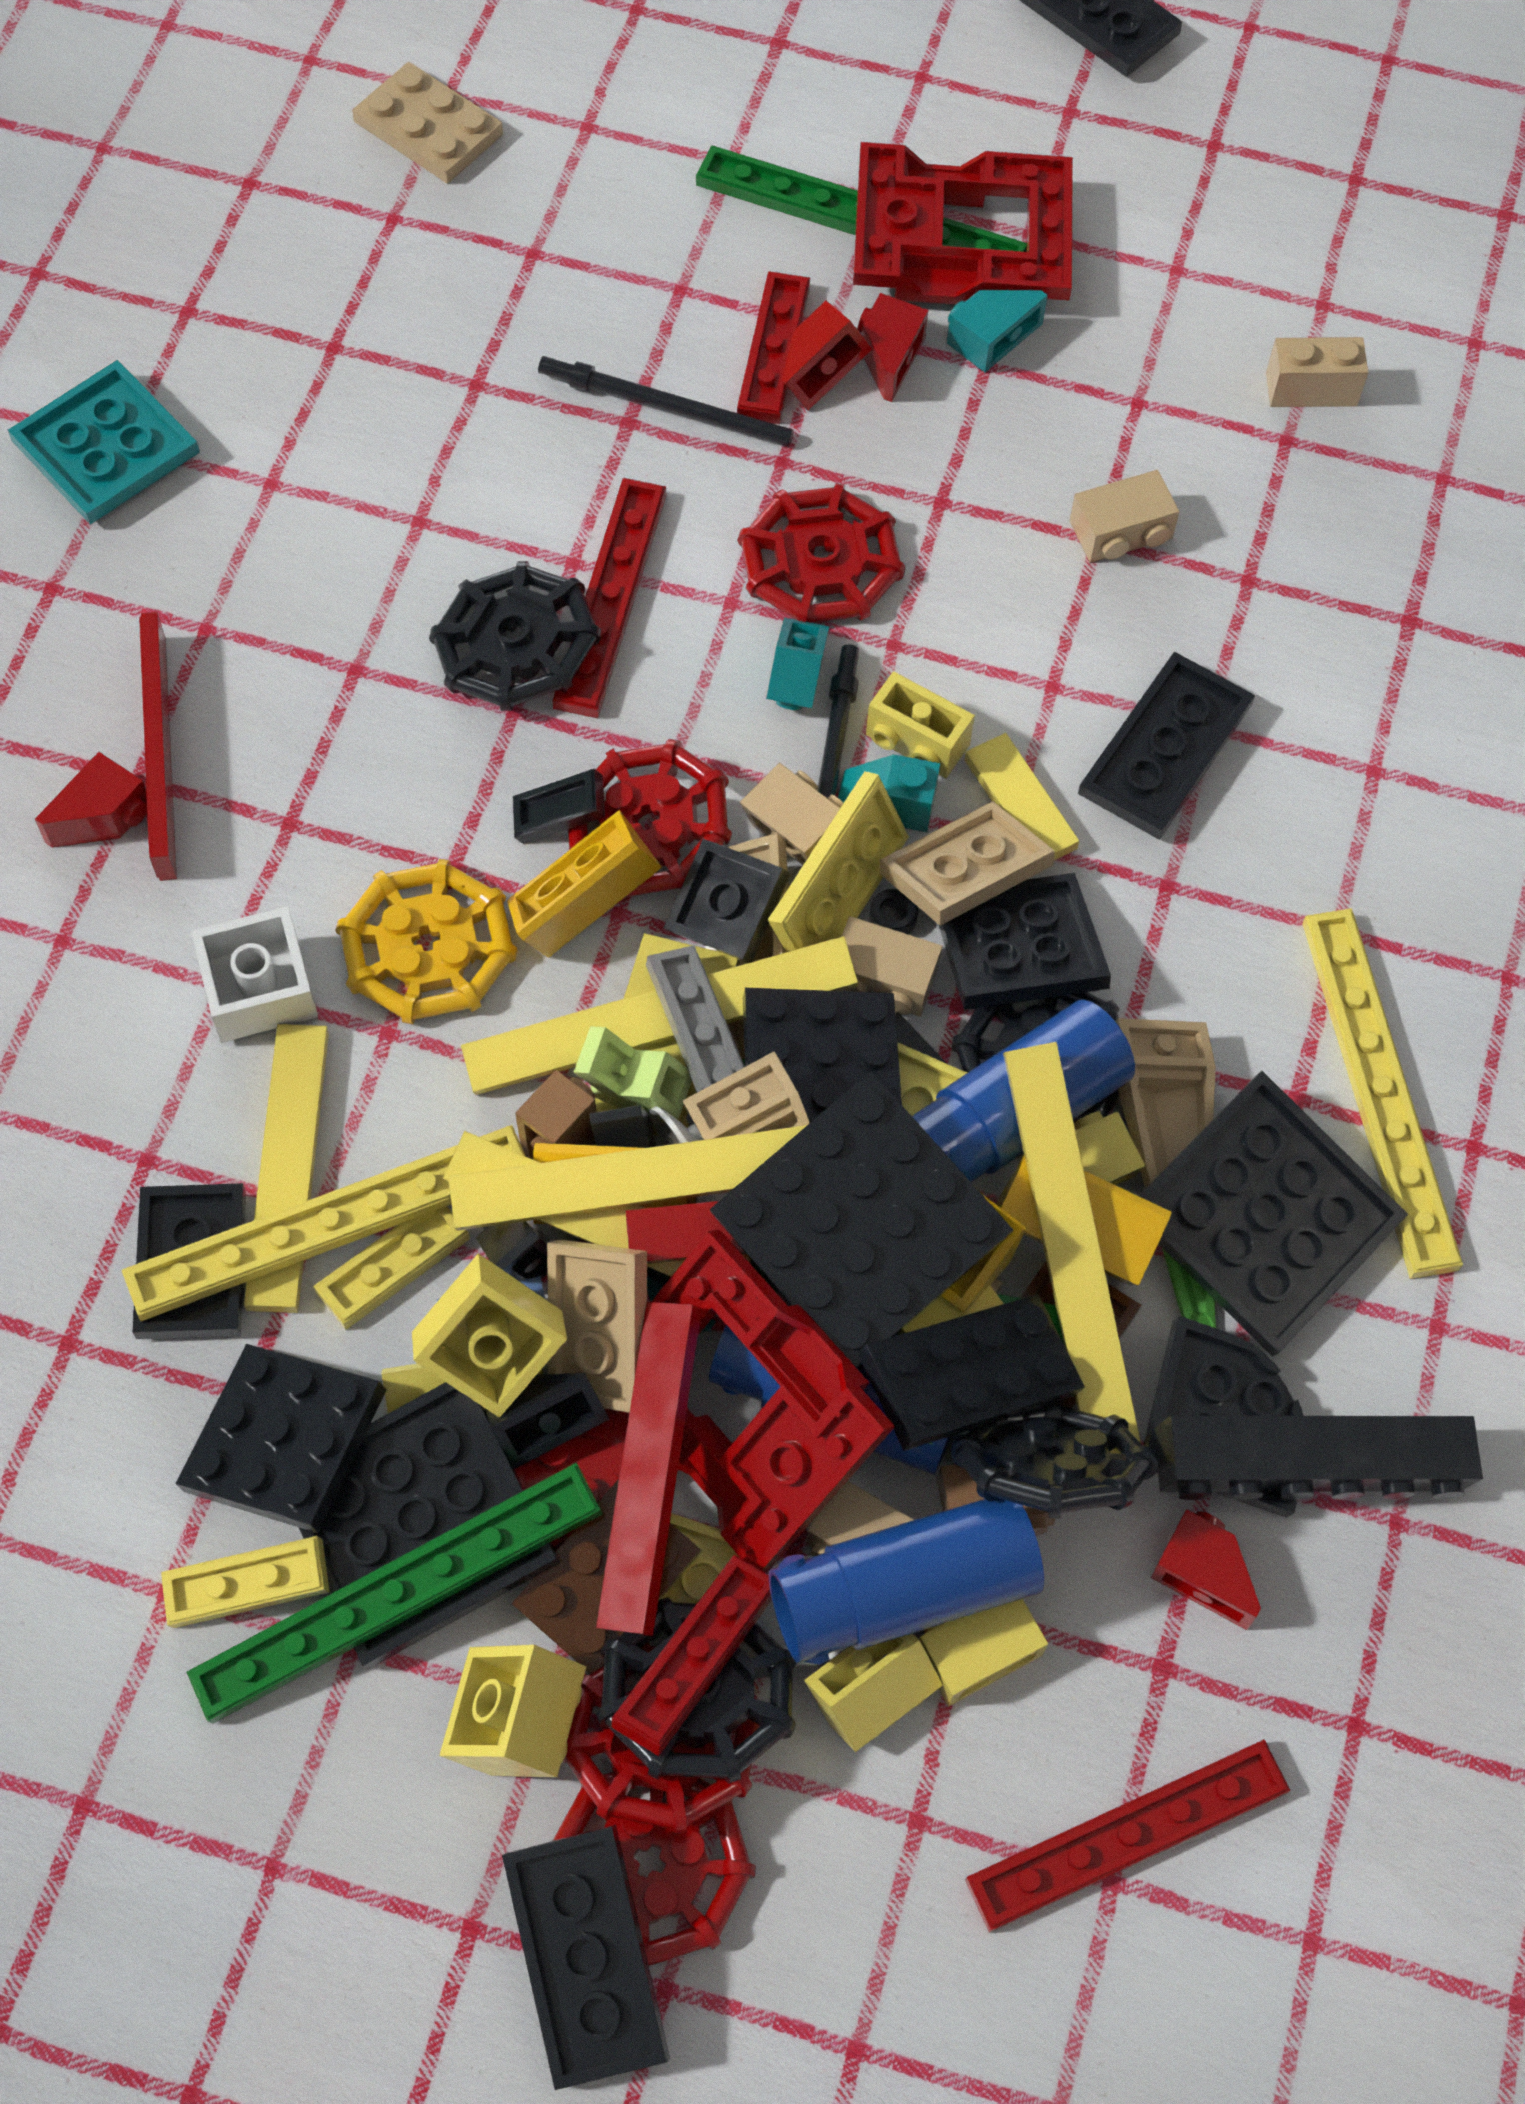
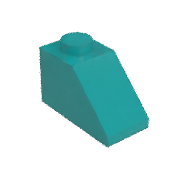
(994, 324)
(797, 664)
(908, 782)

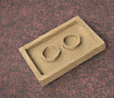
(428, 122)
(966, 862)
(603, 1315)

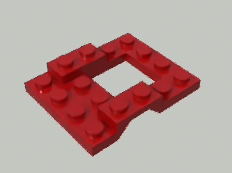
(903, 224)
(806, 1434)

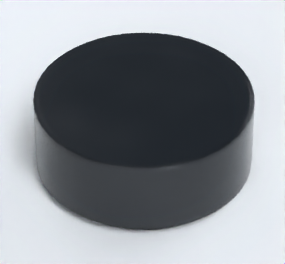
(893, 911)

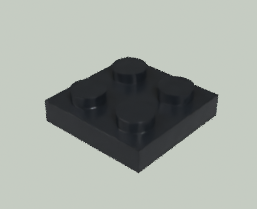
(727, 900)

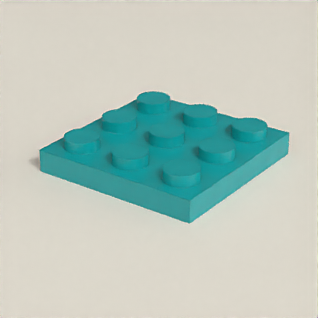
(103, 441)

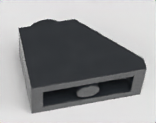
(623, 1128)
(516, 1249)
(547, 1415)

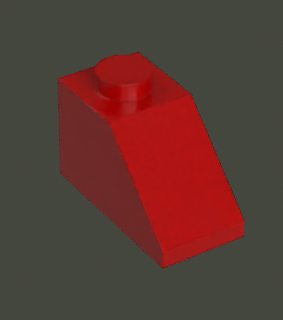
(895, 335)
(822, 354)
(94, 805)
(1208, 1568)

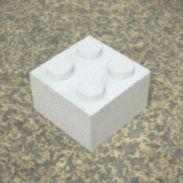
(254, 974)

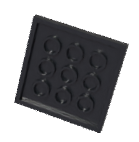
(1270, 1213)
(861, 1219)
(409, 1484)

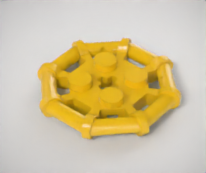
(421, 915)

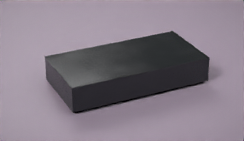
(558, 806)

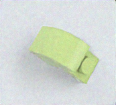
(632, 1076)

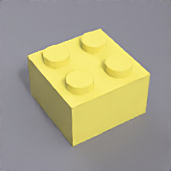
(488, 1335)
(513, 1711)

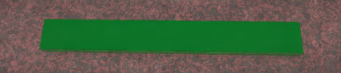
(815, 198)
(393, 1593)

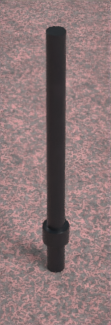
(583, 377)
(842, 693)

